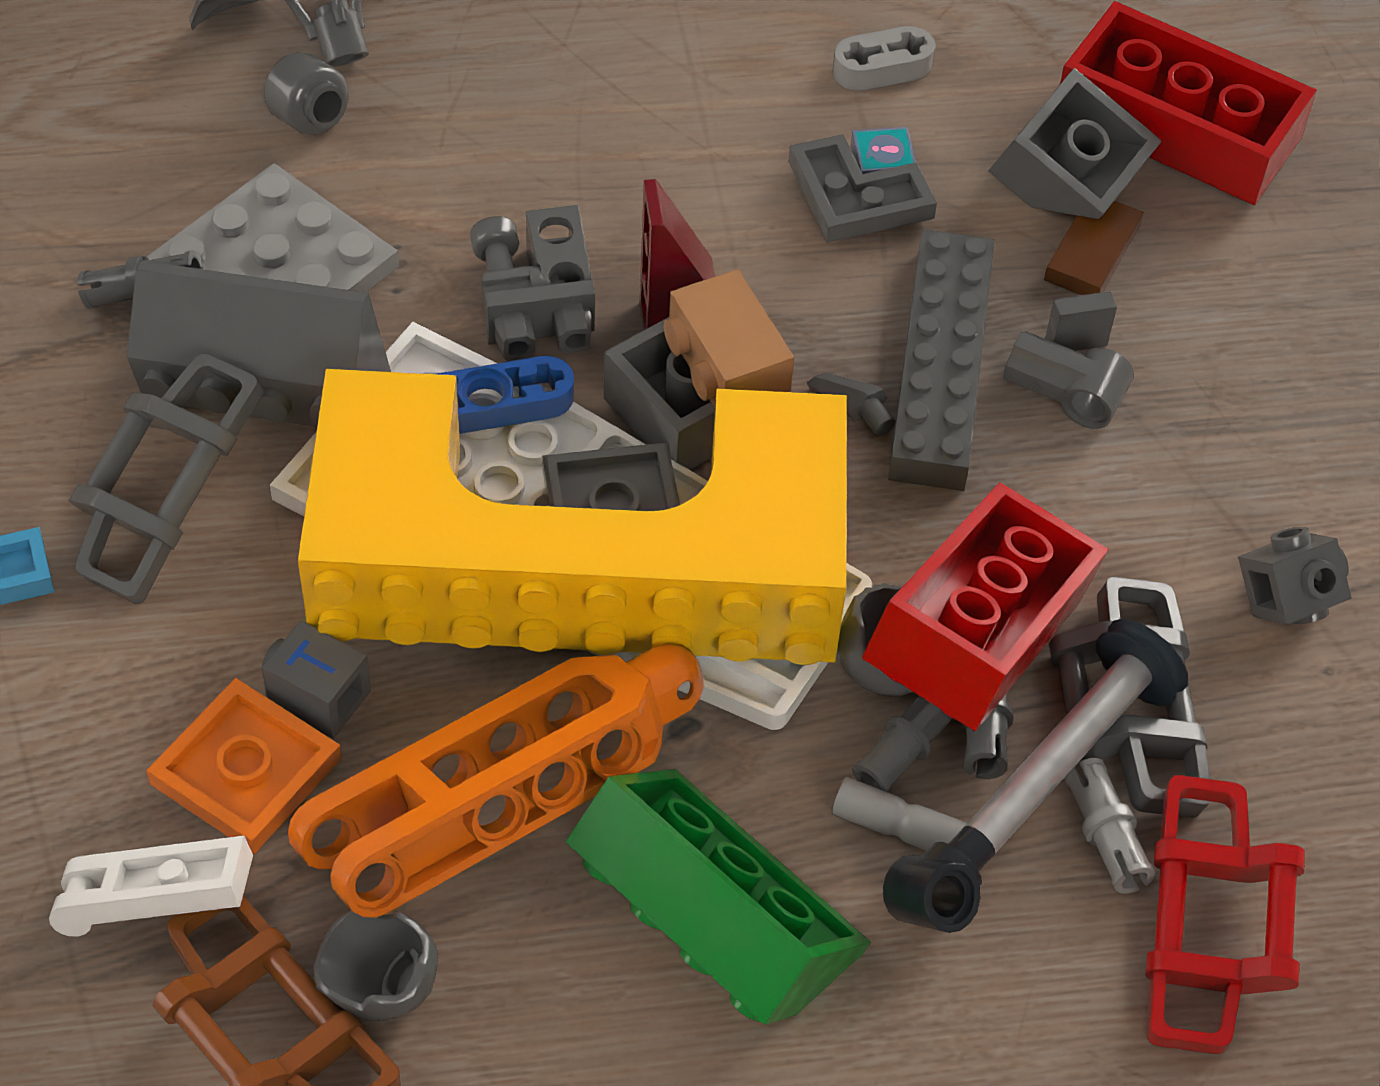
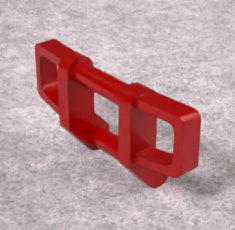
(1243, 863)

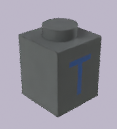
(316, 678)

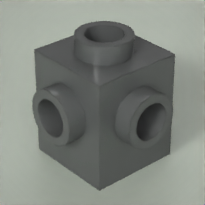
(1295, 577)

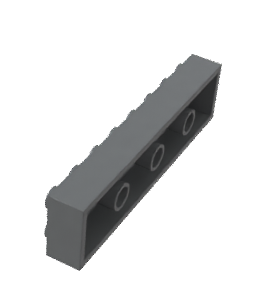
(942, 361)

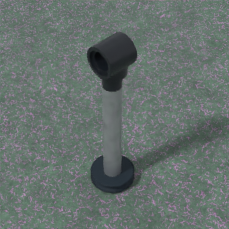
(945, 882)

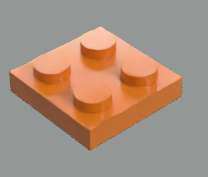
(244, 764)

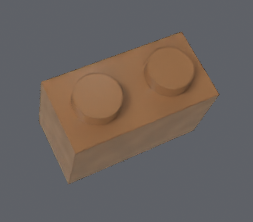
(727, 338)

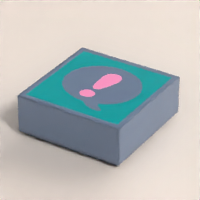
(882, 148)

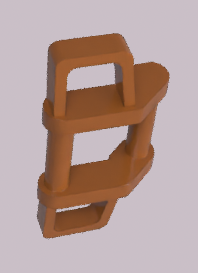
(196, 996)

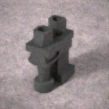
(539, 299)

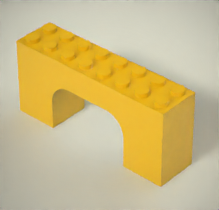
(419, 558)

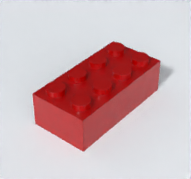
(1207, 105)
(984, 605)

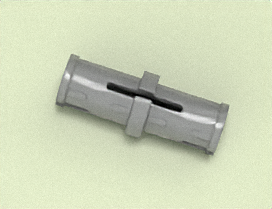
(1109, 826)

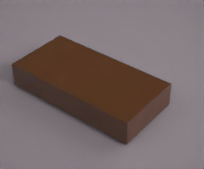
(1093, 249)

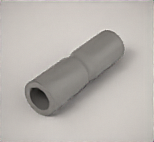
(893, 816)

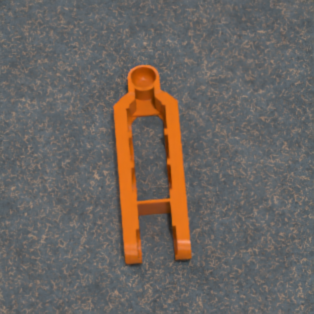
(432, 828)

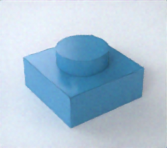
(23, 566)

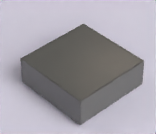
(1082, 321)

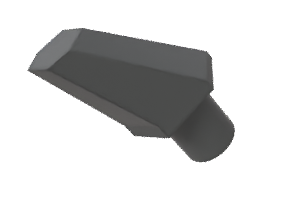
(862, 400)

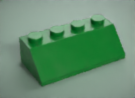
(715, 893)

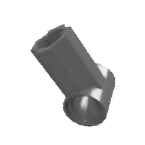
(1084, 384)

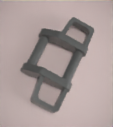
(163, 528)
(1130, 734)

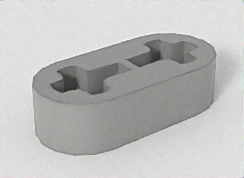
(883, 58)

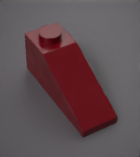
(669, 254)

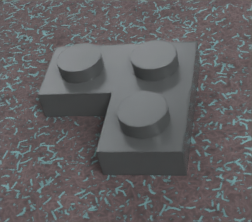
(854, 202)

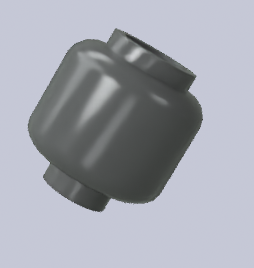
(306, 93)

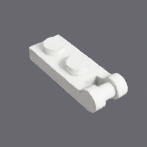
(151, 883)

